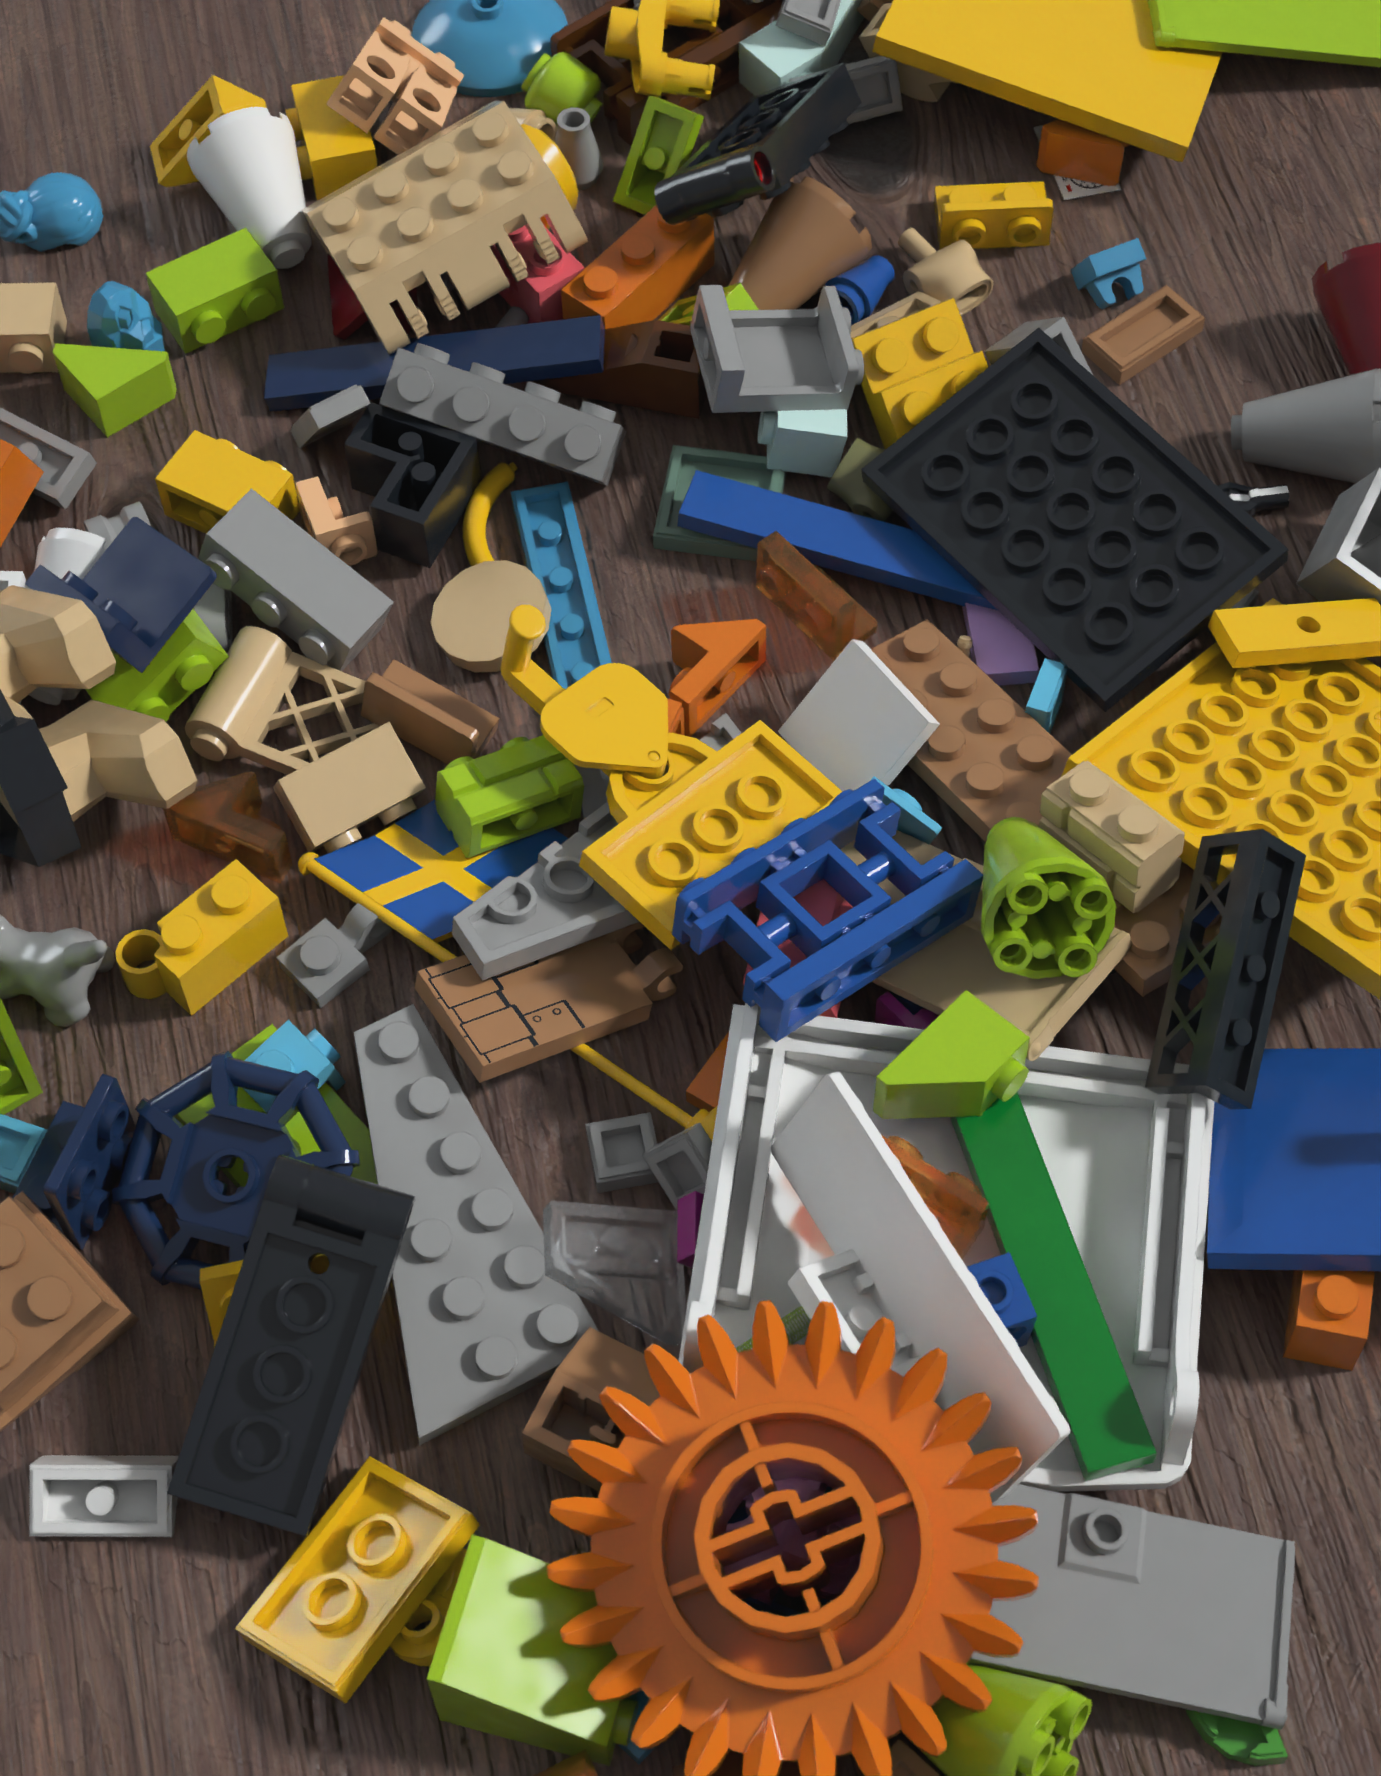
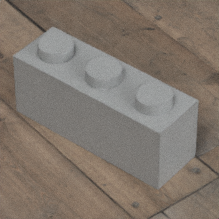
(294, 582)

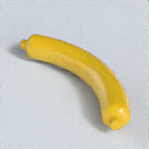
(478, 510)

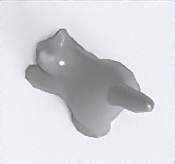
(52, 969)

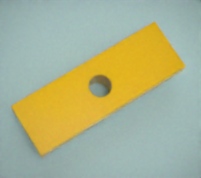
(1298, 632)

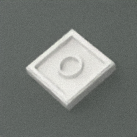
(858, 721)

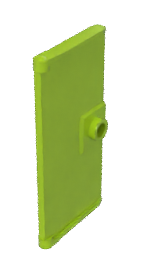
(1274, 28)

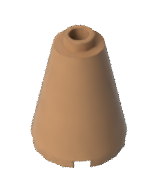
(800, 246)

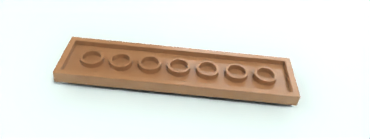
(995, 765)

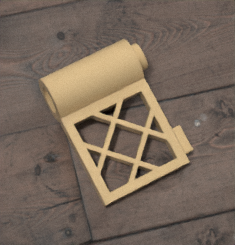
(249, 693)

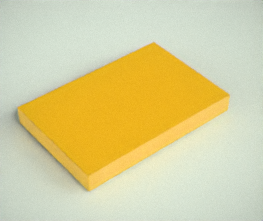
(357, 1578)

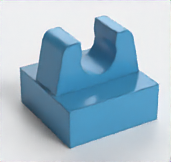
(1112, 265)

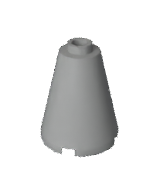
(1316, 429)

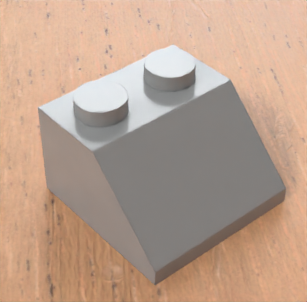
(1348, 550)

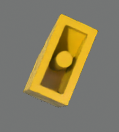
(209, 103)

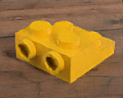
(916, 367)

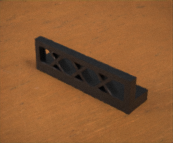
(1240, 968)

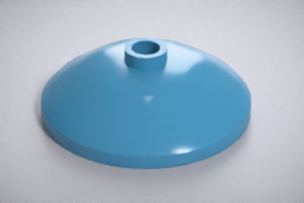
(490, 39)

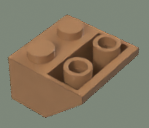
(572, 1403)

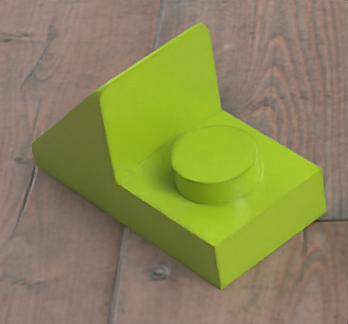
(658, 150)

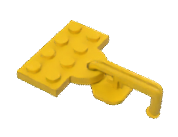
(669, 824)

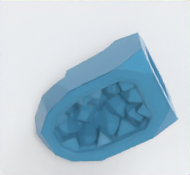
(123, 320)

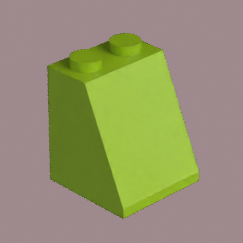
(506, 1664)

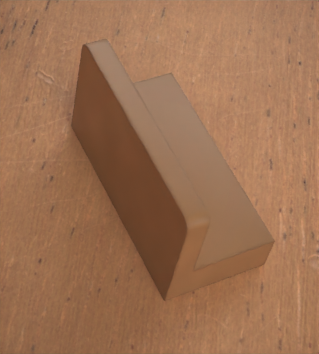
(427, 713)

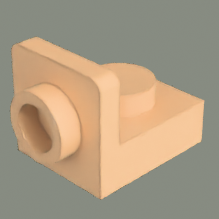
(347, 537)

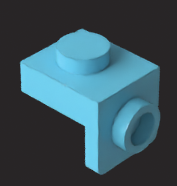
(294, 1052)

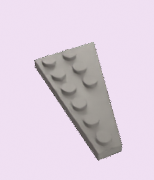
(553, 900)
(472, 1258)

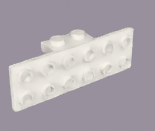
(904, 1268)

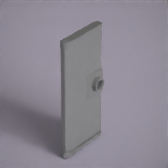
(1151, 1607)

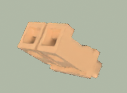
(401, 71)

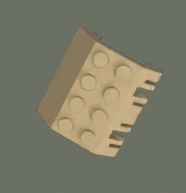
(440, 214)

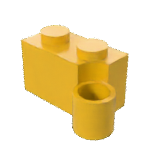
(204, 940)

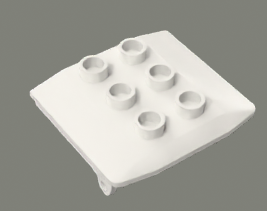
(1119, 1158)

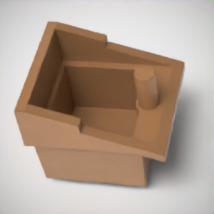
(51, 1308)

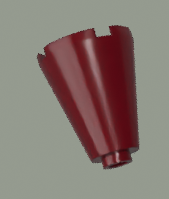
(1352, 306)

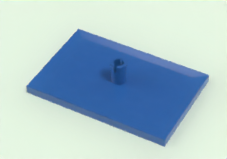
(1301, 1167)

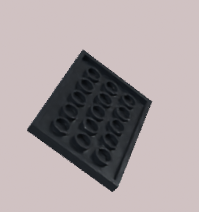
(1074, 517)

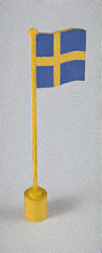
(421, 880)

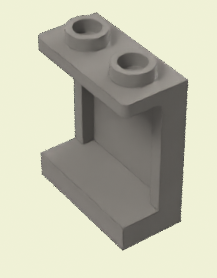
(775, 355)

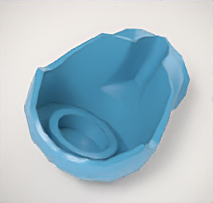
(51, 212)

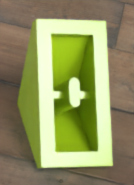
(115, 383)

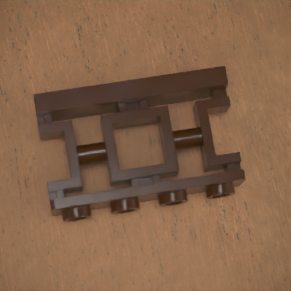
(587, 39)

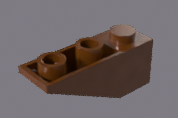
(645, 368)

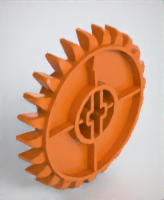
(848, 1668)

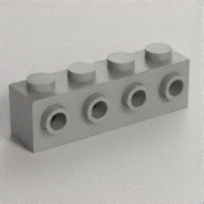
(510, 419)

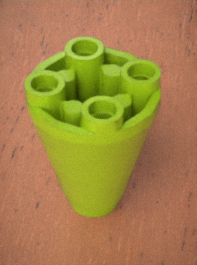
(1041, 904)
(1020, 1733)

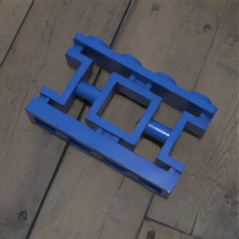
(852, 946)

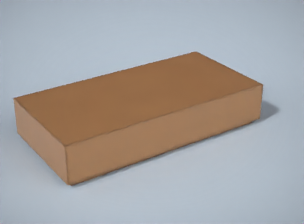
(1143, 334)

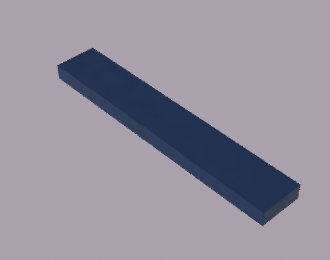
(519, 351)

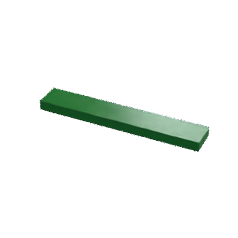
(1070, 1325)

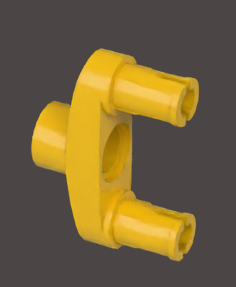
(639, 38)

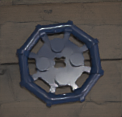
(215, 1142)

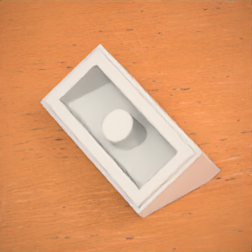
(102, 1496)

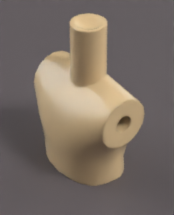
(945, 272)

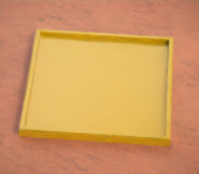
(1061, 58)

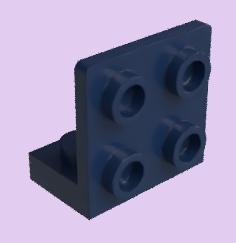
(135, 590)
(81, 1161)

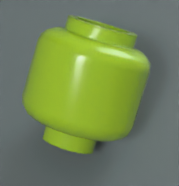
(561, 84)

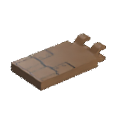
(546, 1002)

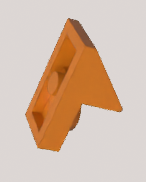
(1079, 153)
(714, 665)

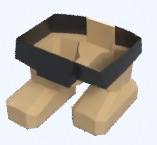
(88, 754)

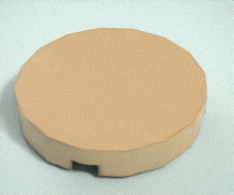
(475, 611)

